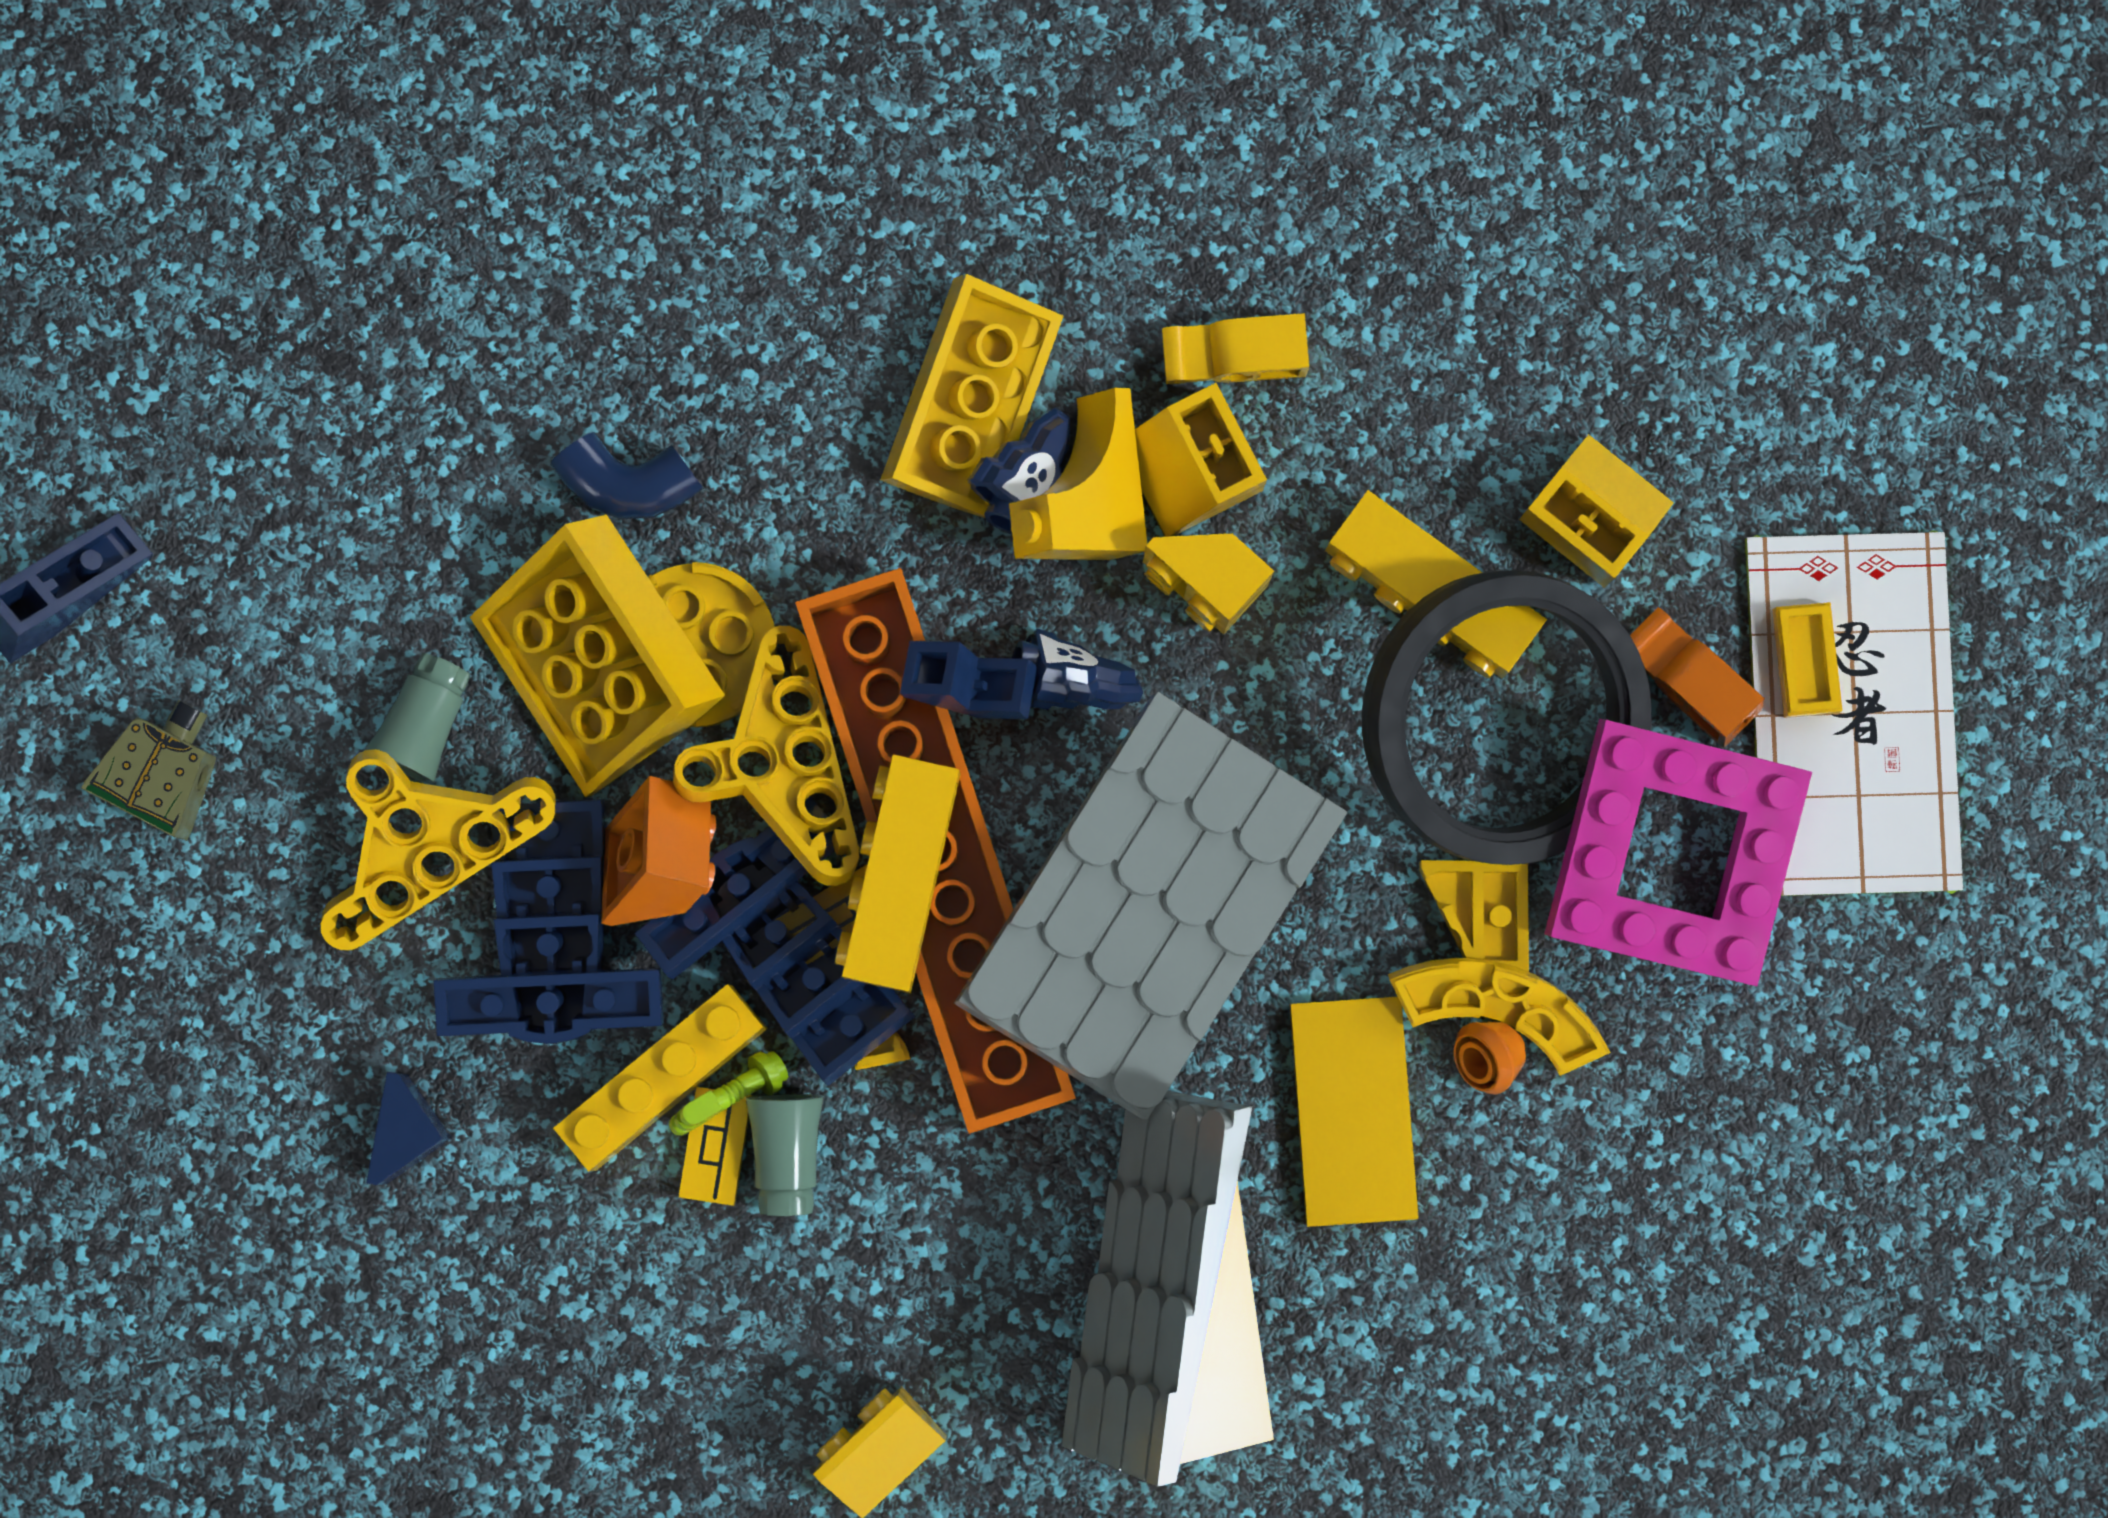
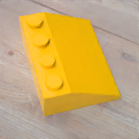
(595, 653)

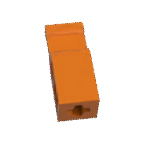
(1696, 678)

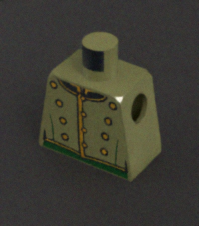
(157, 772)

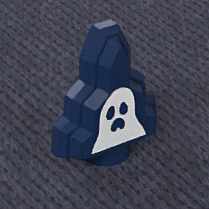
(1022, 467)
(1073, 676)

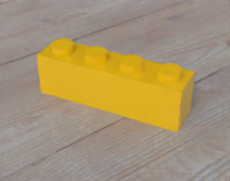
(1411, 564)
(900, 873)
(660, 1078)

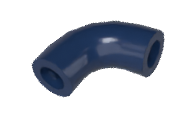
(623, 488)

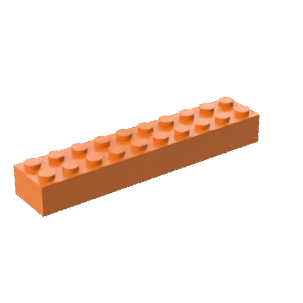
(861, 655)

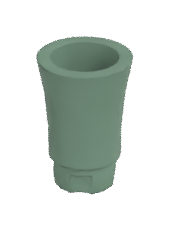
(422, 717)
(785, 1151)

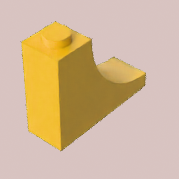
(1098, 498)

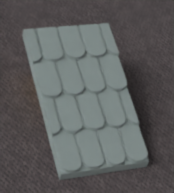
(1150, 906)
(1171, 1315)

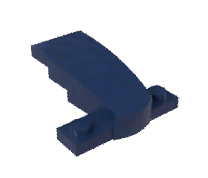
(550, 943)
(823, 1013)

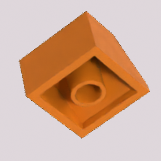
(656, 855)

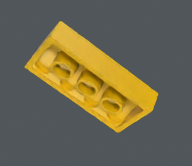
(970, 391)

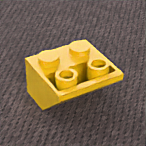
(1195, 461)
(1597, 511)
(1210, 573)
(880, 1452)

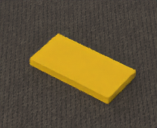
(1353, 1111)

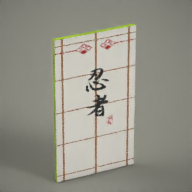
(1885, 766)

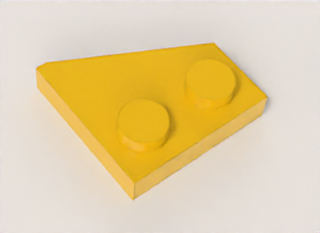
(1483, 907)

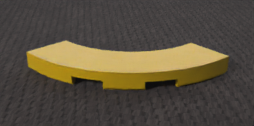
(1505, 994)

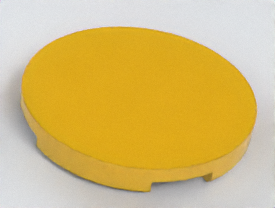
(723, 623)

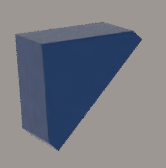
(404, 1130)

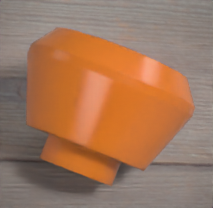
(1489, 1055)

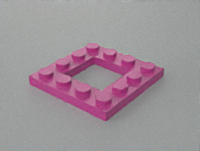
(1586, 896)

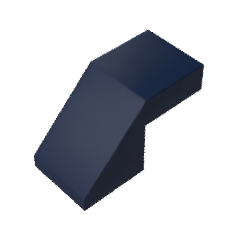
(961, 682)

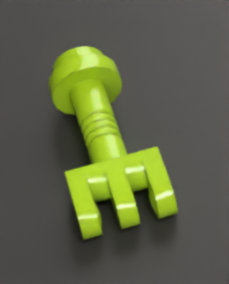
(764, 1073)

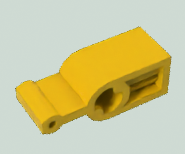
(1237, 350)

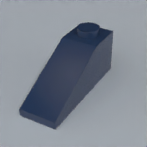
(66, 584)

